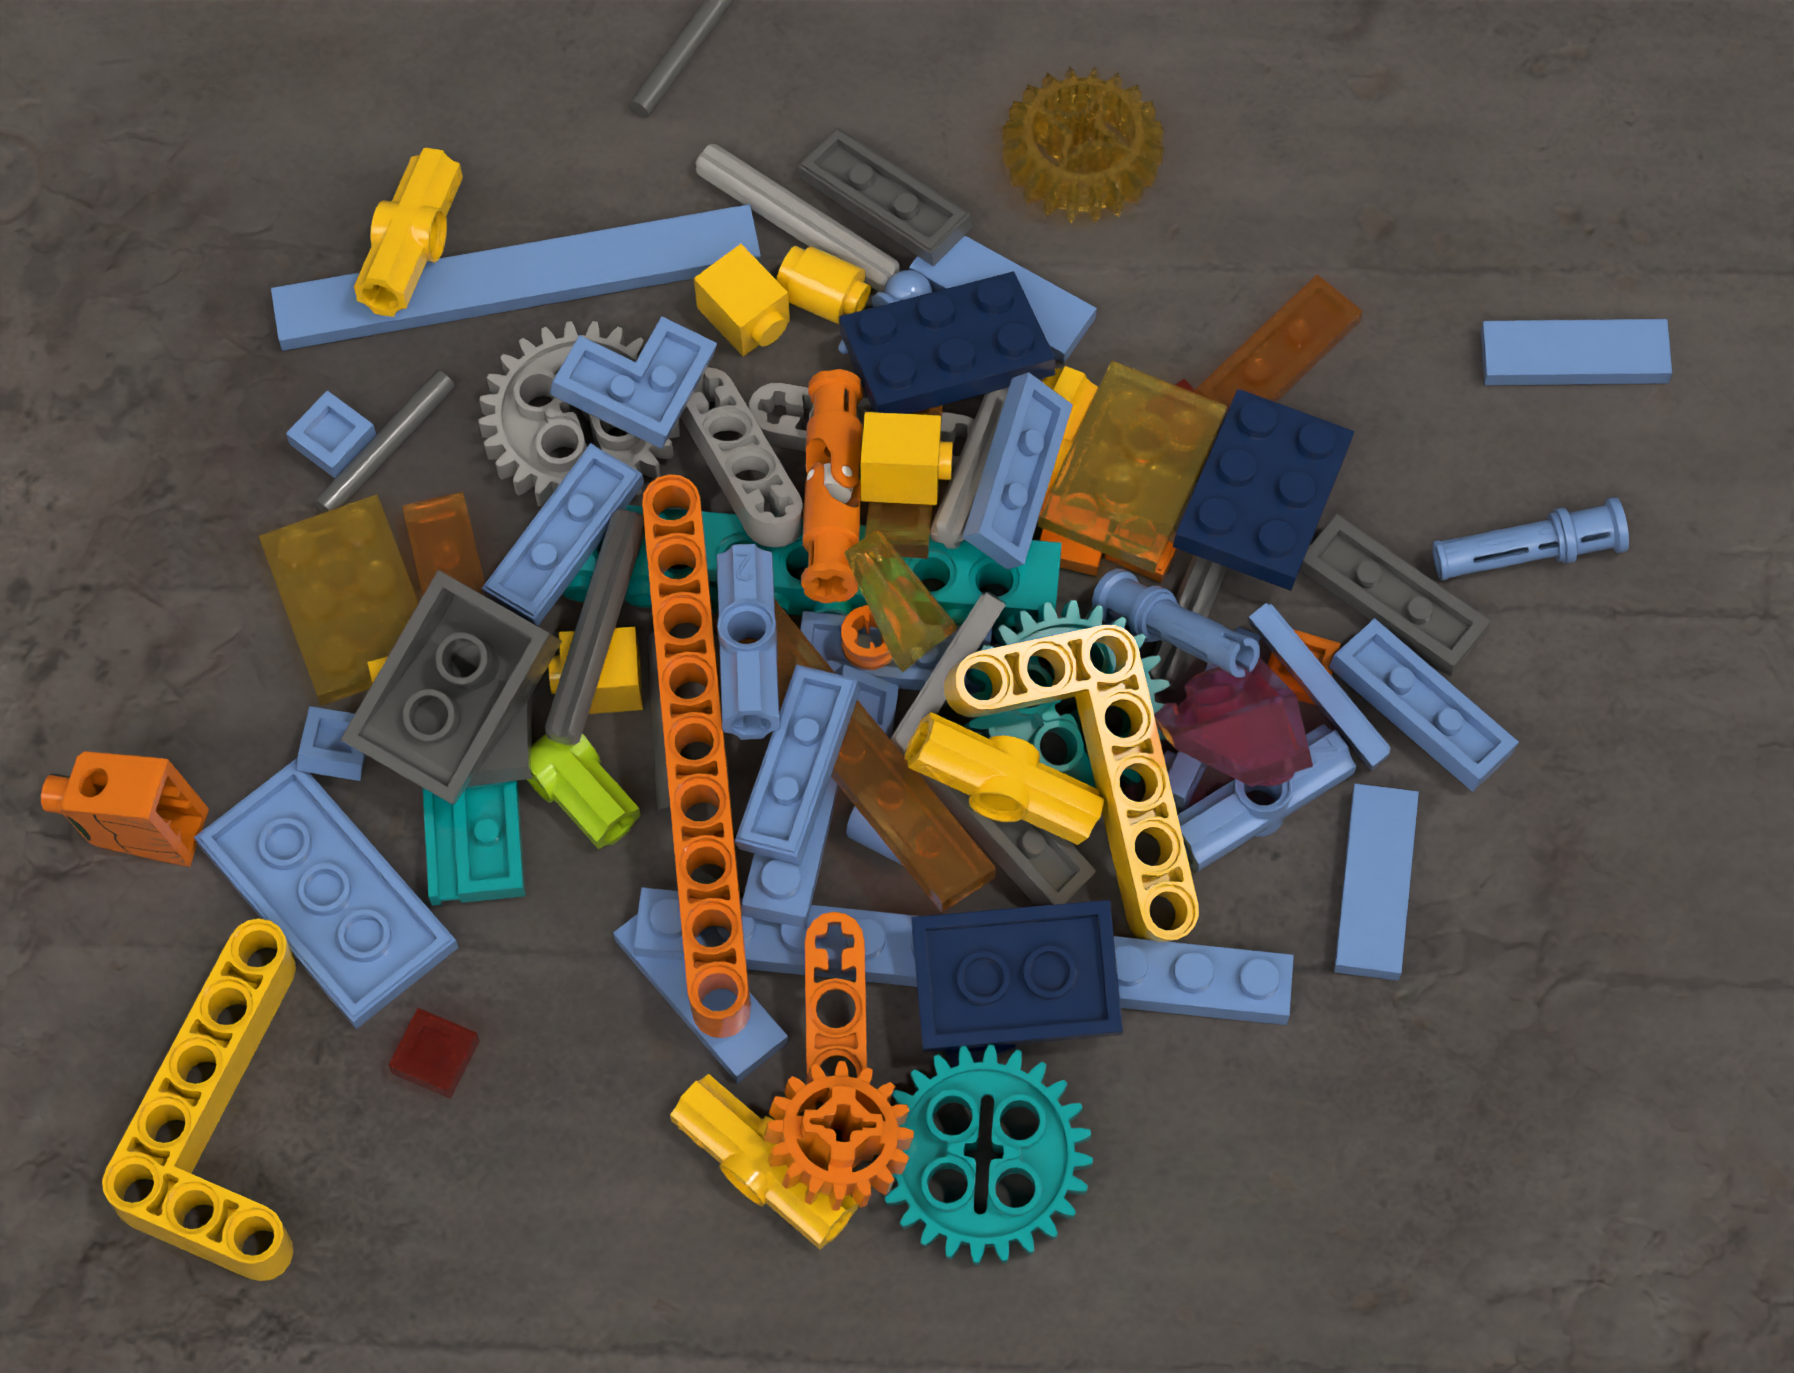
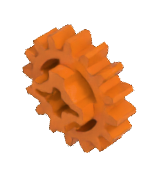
(865, 1124)

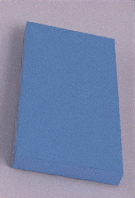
(328, 892)

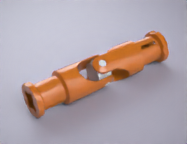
(832, 485)

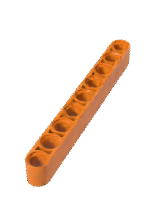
(700, 779)

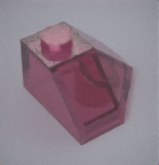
(1240, 725)

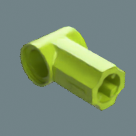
(582, 789)

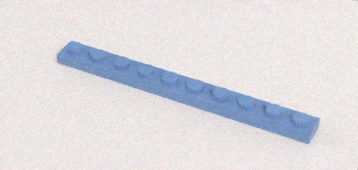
(1150, 973)

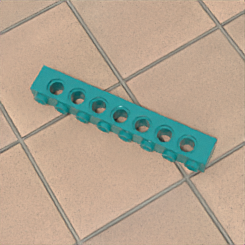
(961, 569)

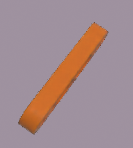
(821, 1040)

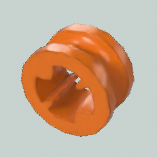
(860, 657)

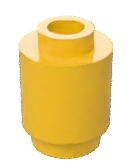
(823, 283)

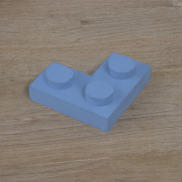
(637, 395)

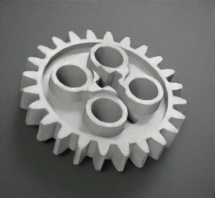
(527, 434)

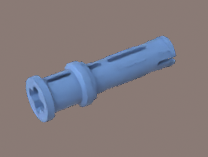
(1560, 536)
(1160, 617)

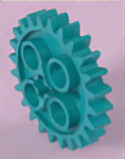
(1033, 722)
(1043, 1158)

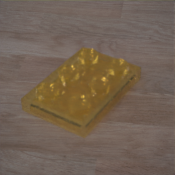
(1132, 466)
(342, 593)

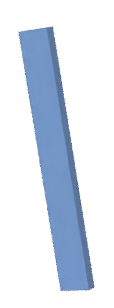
(520, 277)

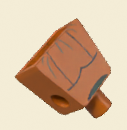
(129, 805)

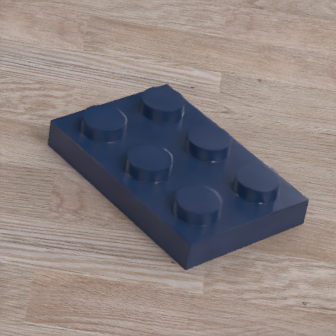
(946, 345)
(1263, 489)
(1016, 976)

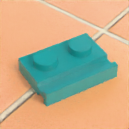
(475, 844)

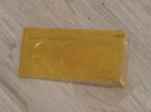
(899, 602)

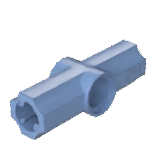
(750, 669)
(1231, 819)

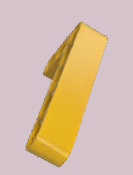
(1107, 754)
(201, 1108)

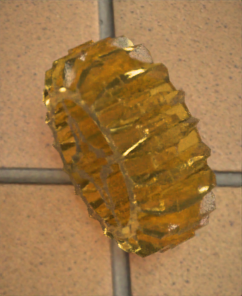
(1067, 117)

